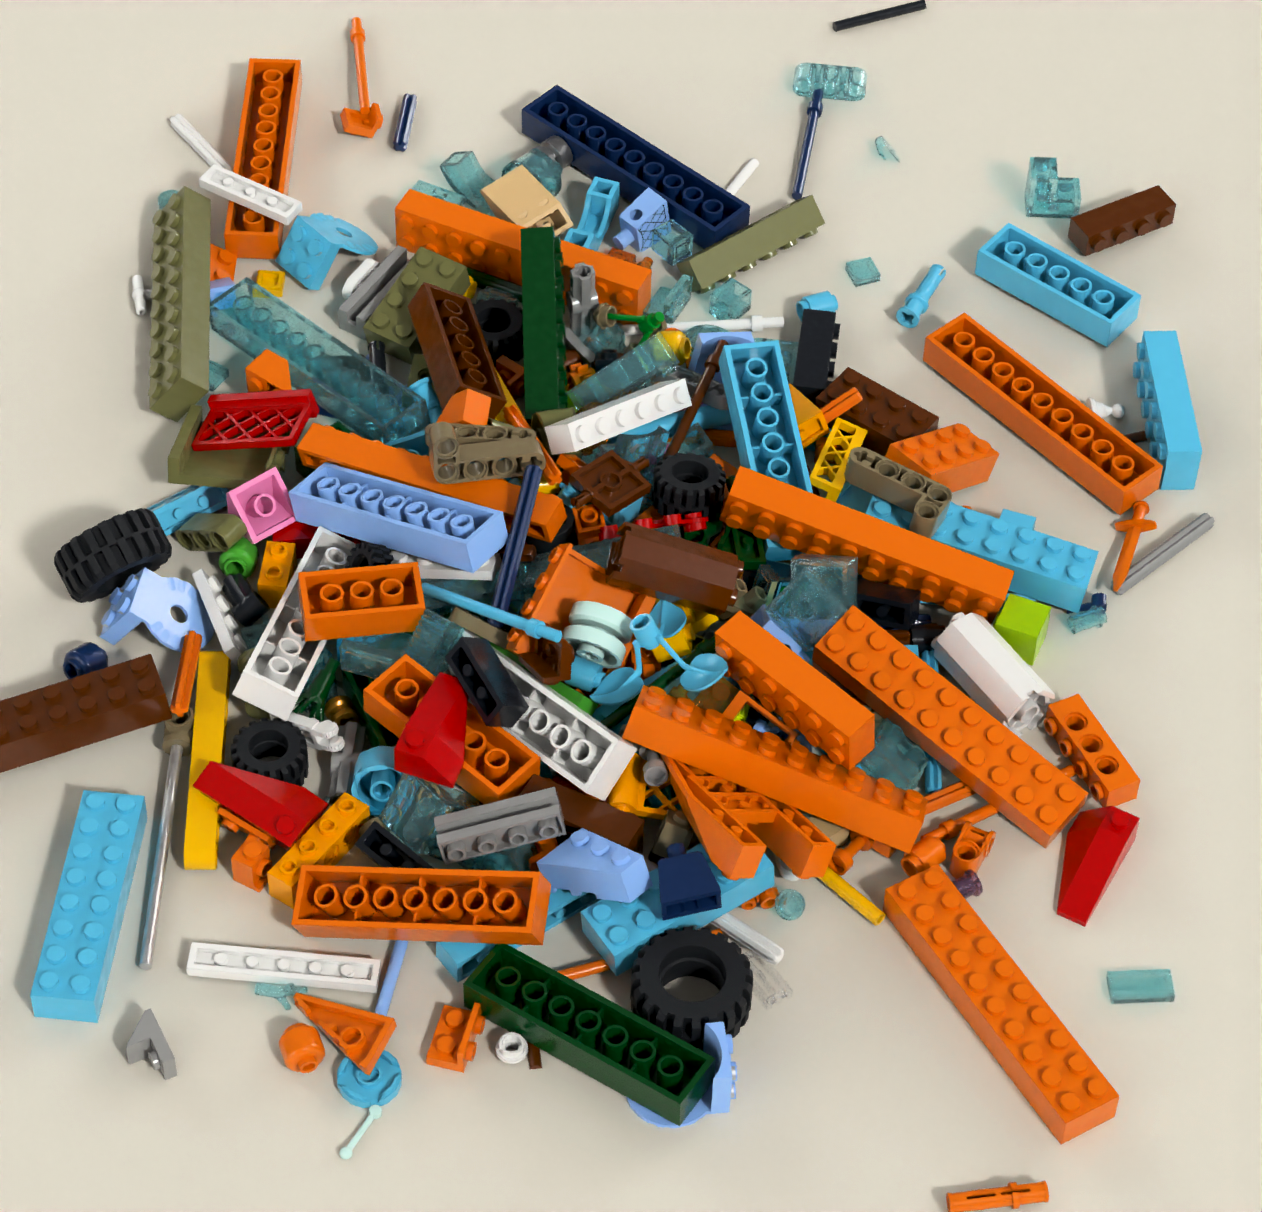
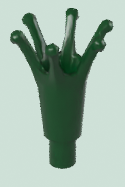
(318, 691)

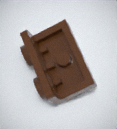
(550, 660)

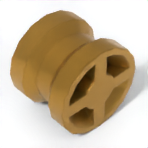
(341, 710)

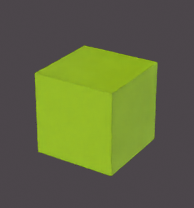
(1023, 626)

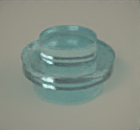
(789, 904)

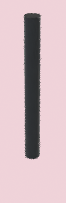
(879, 15)

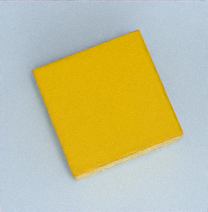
(272, 281)

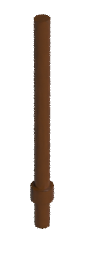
(711, 367)

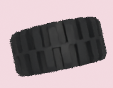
(110, 553)
(696, 955)

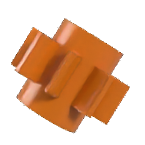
(578, 374)

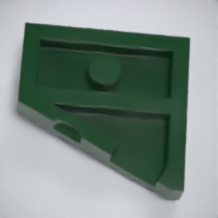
(745, 545)

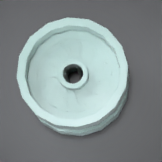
(598, 633)

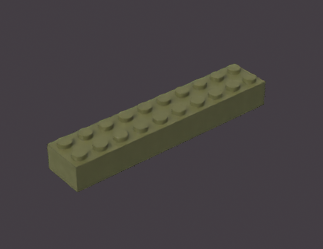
(180, 304)

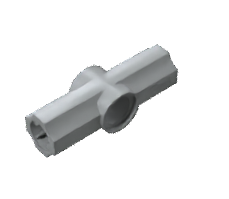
(582, 299)
(344, 761)

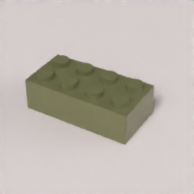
(392, 319)

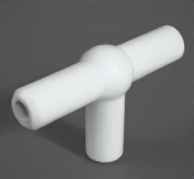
(140, 295)

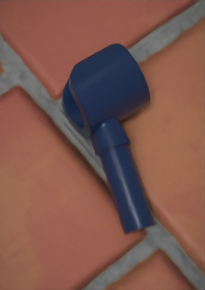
(1097, 599)

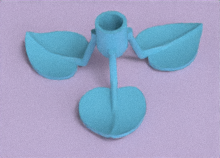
(650, 630)

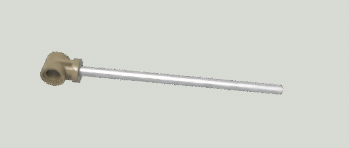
(176, 743)

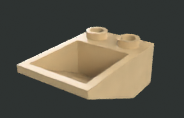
(525, 202)

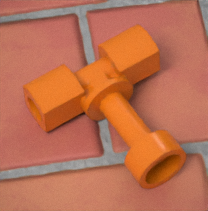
(842, 858)

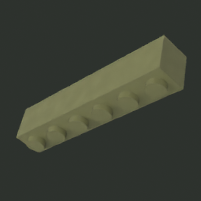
(752, 243)

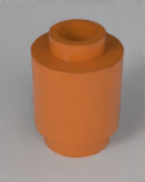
(923, 855)

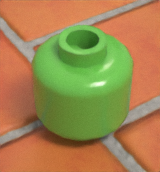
(239, 559)

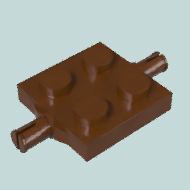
(610, 483)

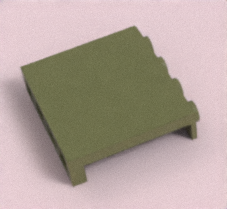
(218, 467)

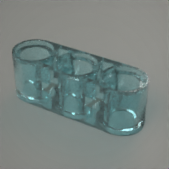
(835, 81)

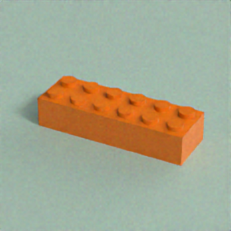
(796, 691)
(494, 760)

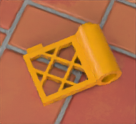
(631, 792)

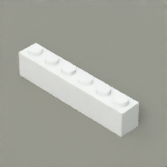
(617, 416)

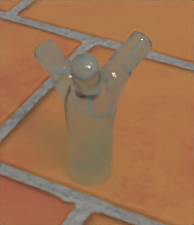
(279, 992)

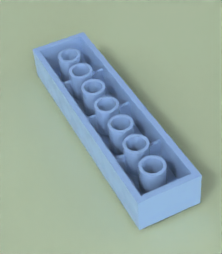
(399, 517)

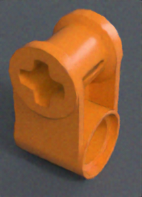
(970, 849)

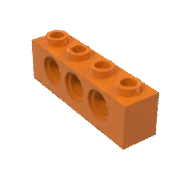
(1091, 751)

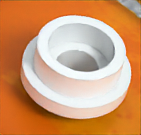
(508, 1041)

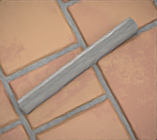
(1166, 551)

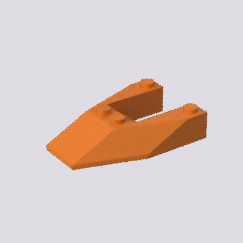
(741, 823)

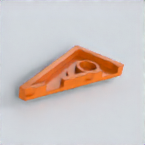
(354, 1031)

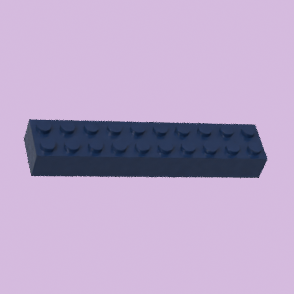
(617, 154)

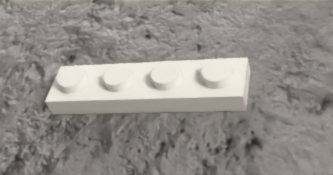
(250, 194)
(435, 570)
(217, 609)

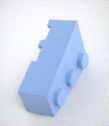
(597, 867)

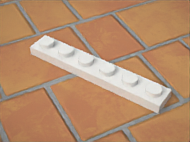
(284, 967)

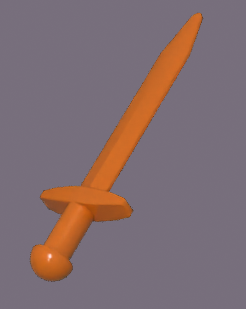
(1133, 528)

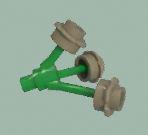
(649, 325)

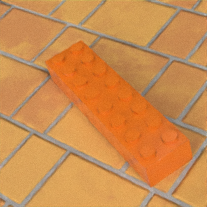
(422, 904)

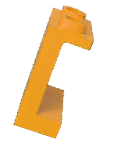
(809, 418)

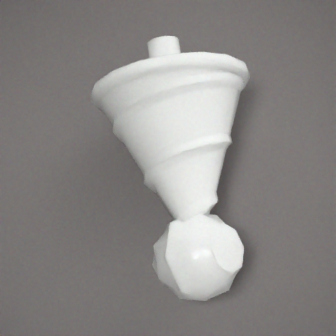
(1102, 410)

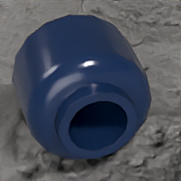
(84, 659)

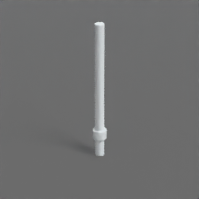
(755, 323)

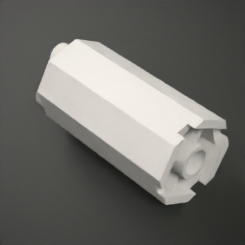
(992, 672)

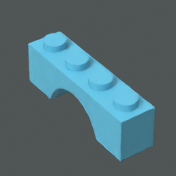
(598, 212)

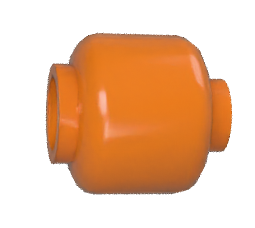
(301, 1048)

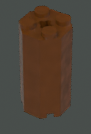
(673, 569)

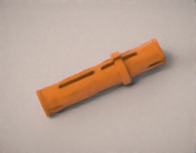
(1010, 1195)

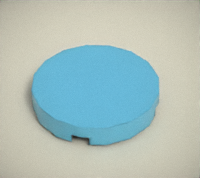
(370, 1089)

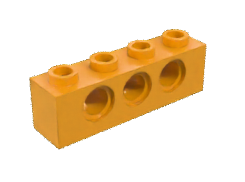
(322, 844)

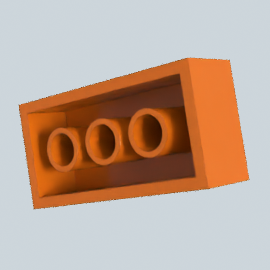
(947, 456)
(360, 601)

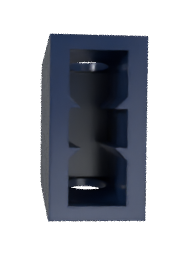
(686, 883)

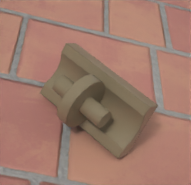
(746, 601)

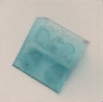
(894, 757)

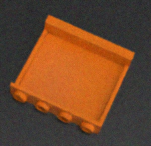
(565, 582)

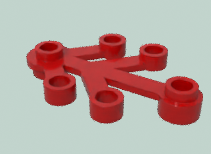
(691, 523)

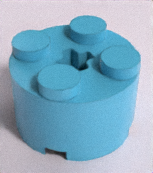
(375, 778)

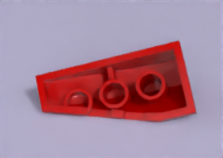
(435, 734)
(268, 804)
(1091, 859)

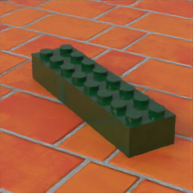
(543, 321)
(590, 1033)

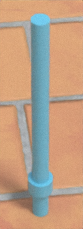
(532, 627)

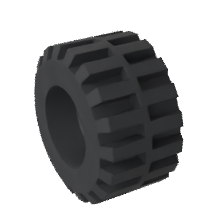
(501, 328)
(688, 485)
(271, 739)

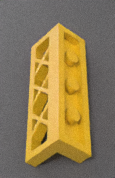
(836, 472)

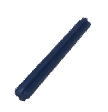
(516, 541)

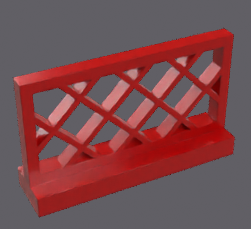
(252, 409)

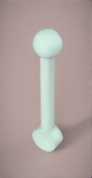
(375, 1112)

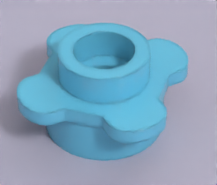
(567, 493)

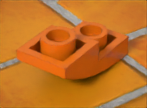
(587, 523)

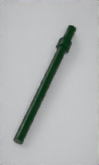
(663, 681)

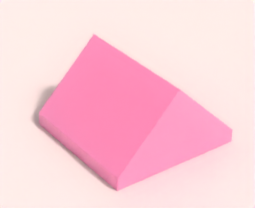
(262, 505)

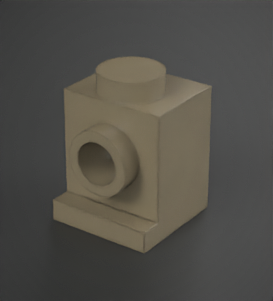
(672, 830)

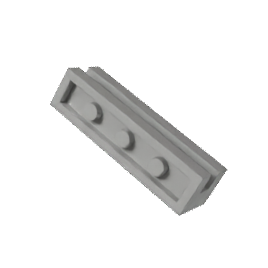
(366, 298)
(499, 825)

